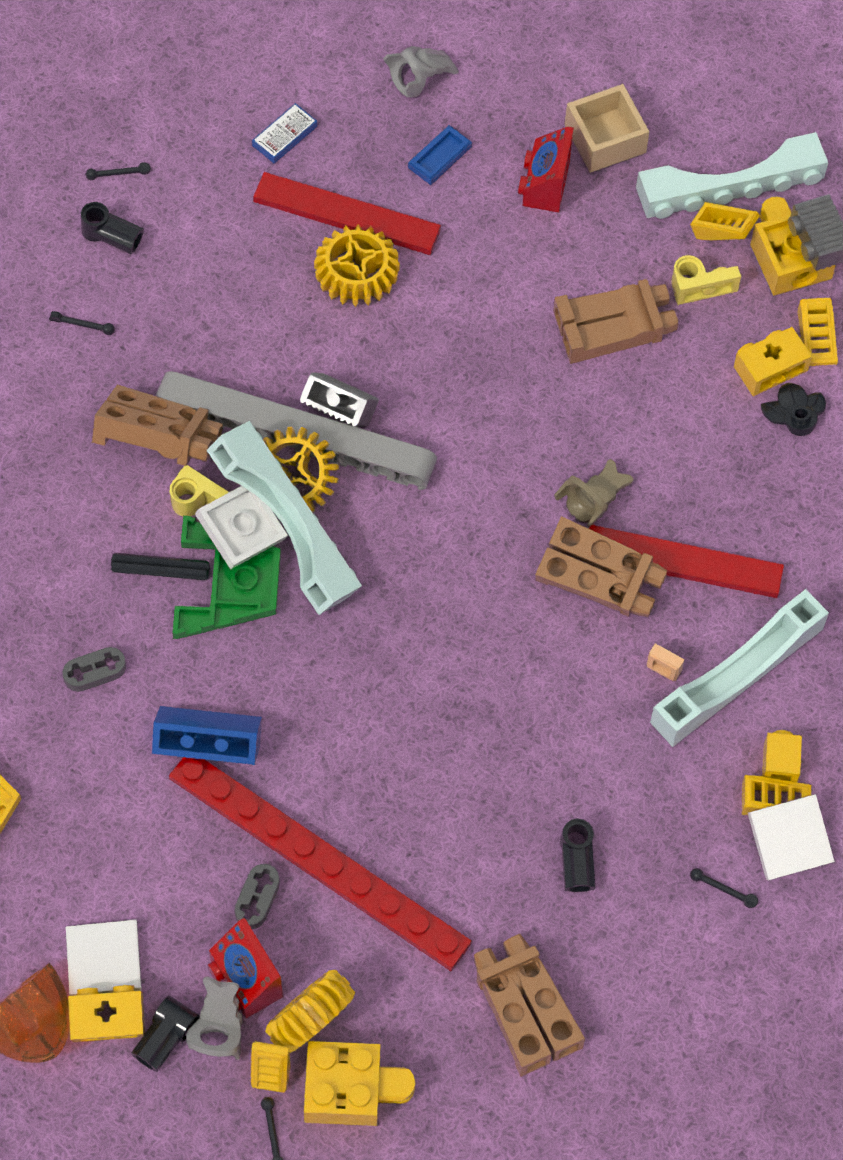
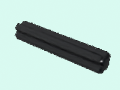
(160, 566)

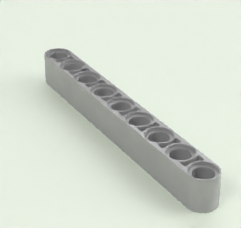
(353, 446)

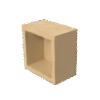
(607, 128)

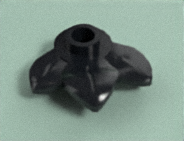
(795, 409)

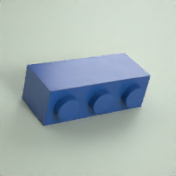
(206, 735)

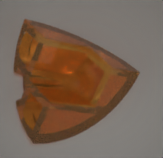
(35, 1018)

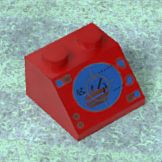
(547, 170)
(242, 960)

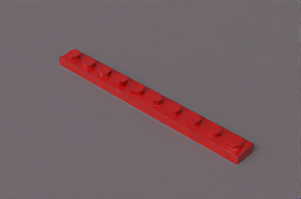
(321, 861)

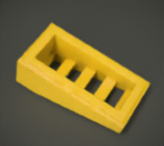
(710, 220)
(818, 312)
(751, 783)
(270, 1066)

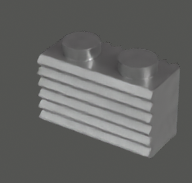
(819, 231)
(339, 399)

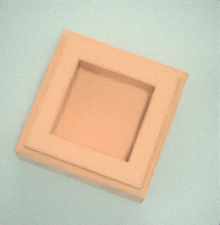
(665, 662)

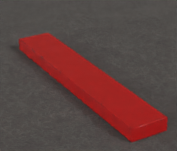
(342, 210)
(704, 564)

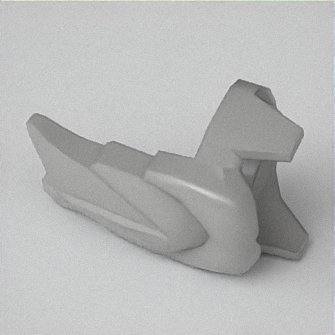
(423, 64)
(218, 1015)

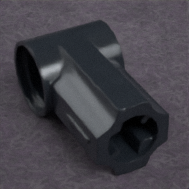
(110, 228)
(578, 858)
(167, 1029)

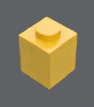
(782, 756)

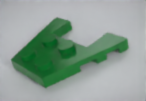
(236, 594)

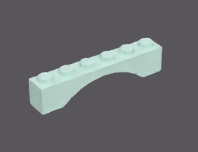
(674, 190)
(249, 462)
(774, 642)

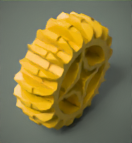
(344, 277)
(302, 457)
(310, 1011)

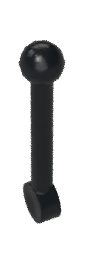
(143, 168)
(108, 328)
(749, 900)
(268, 1104)

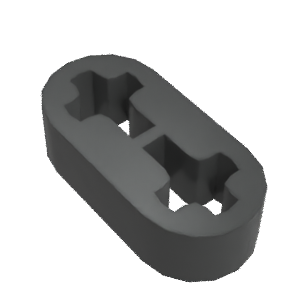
(96, 676)
(249, 893)

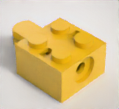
(780, 251)
(348, 1083)

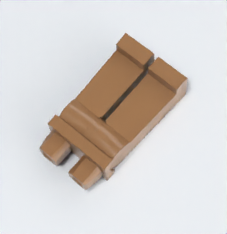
(613, 320)
(155, 425)
(599, 569)
(527, 1006)

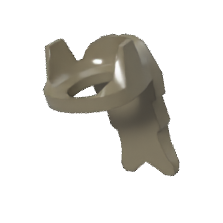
(591, 499)

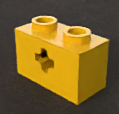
(772, 360)
(88, 1026)

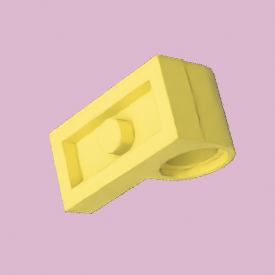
(702, 284)
(193, 483)

